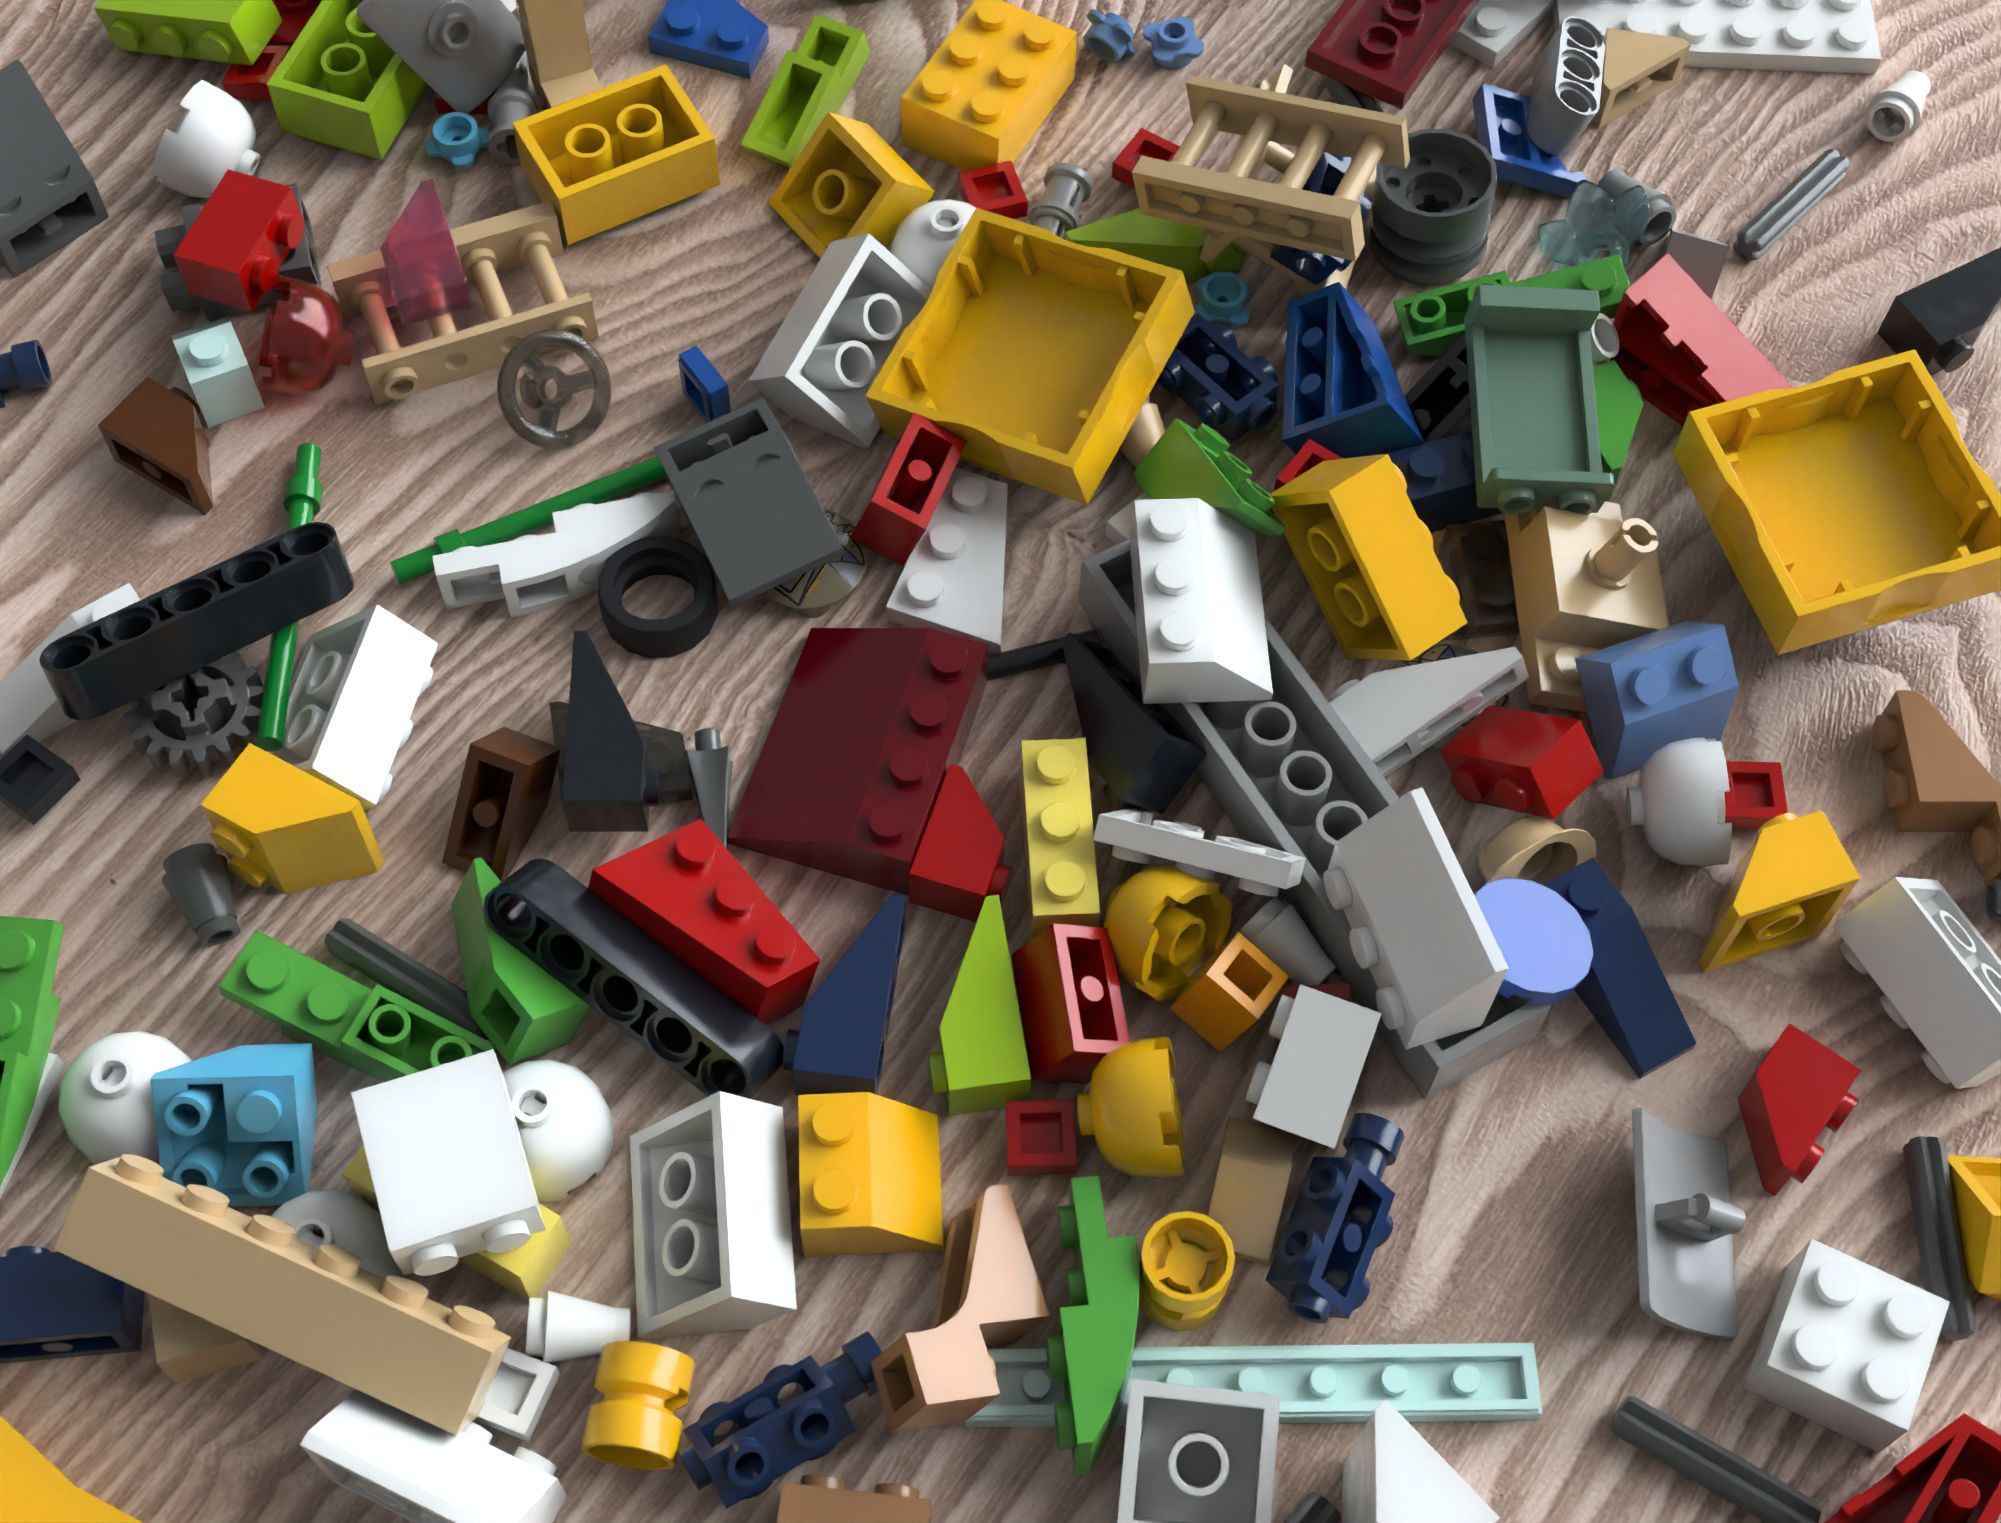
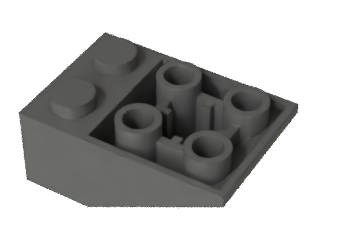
(43, 182)
(748, 501)

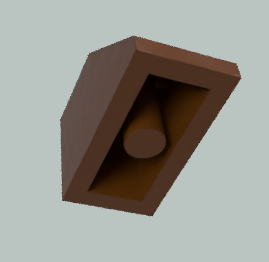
(162, 441)
(500, 800)

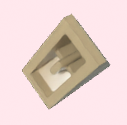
(1636, 70)
(1251, 1186)

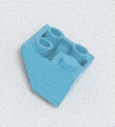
(239, 1122)

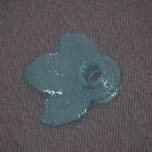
(1596, 224)

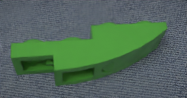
(1436, 317)
(341, 1017)
(26, 1021)
(1095, 1329)

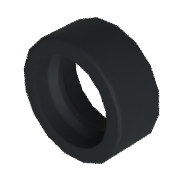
(657, 557)

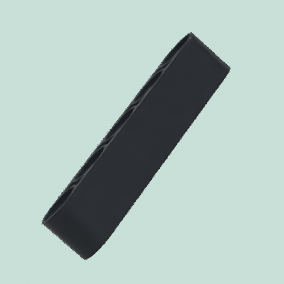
(197, 621)
(633, 980)

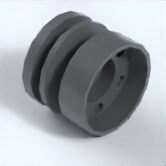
(1436, 212)

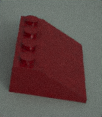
(862, 750)

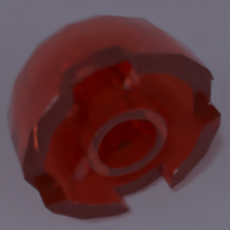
(303, 339)

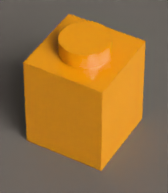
(1229, 992)

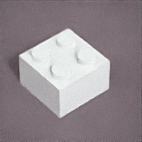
(1314, 1065)
(1847, 1346)
(1198, 1455)

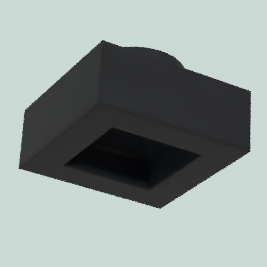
(34, 779)

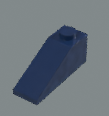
(1624, 979)
(850, 1013)

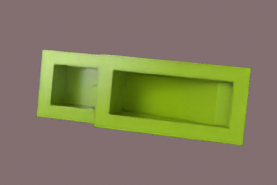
(806, 89)

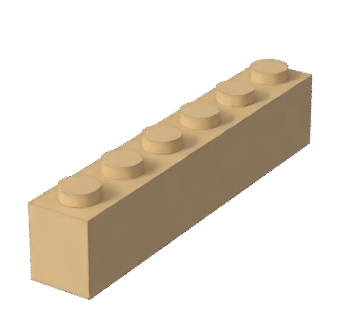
(284, 1291)

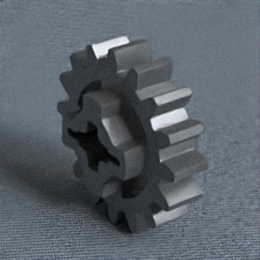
(201, 714)

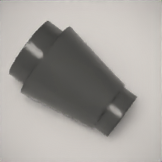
(203, 892)

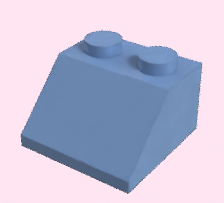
(1657, 692)

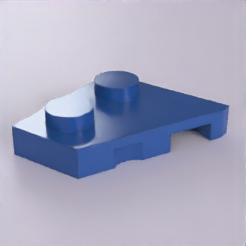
(710, 35)
(1502, 129)

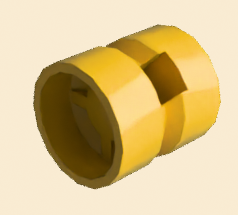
(1184, 1270)
(637, 1417)

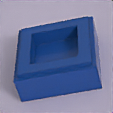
(703, 385)

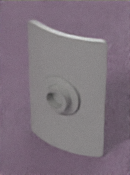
(452, 44)
(1684, 1229)

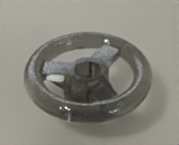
(533, 389)

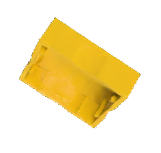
(1034, 352)
(1845, 500)

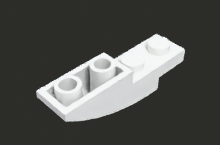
(557, 566)

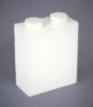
(447, 1164)

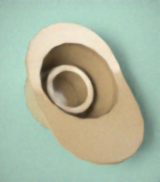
(1534, 851)

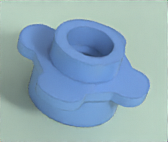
(1109, 36)
(1173, 42)

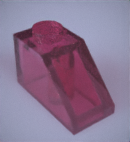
(422, 262)

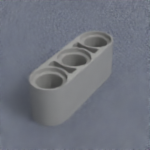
(1566, 85)

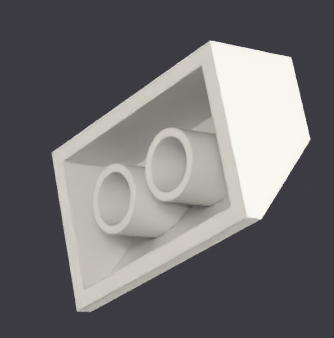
(840, 338)
(1197, 605)
(356, 701)
(1415, 923)
(1932, 975)
(712, 1219)
(429, 1471)
(1403, 1479)

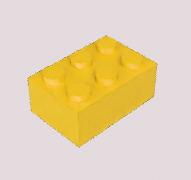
(988, 86)
(617, 153)
(1368, 558)

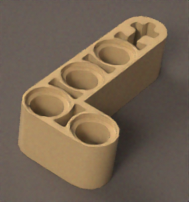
(557, 50)

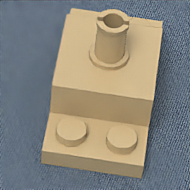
(1580, 590)

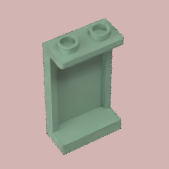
(1534, 399)

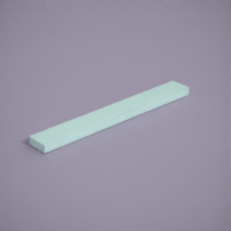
(1313, 1381)

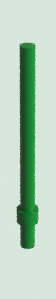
(301, 502)
(529, 518)

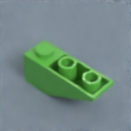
(1198, 466)
(507, 993)

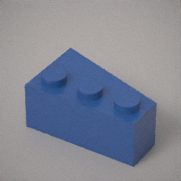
(1341, 380)

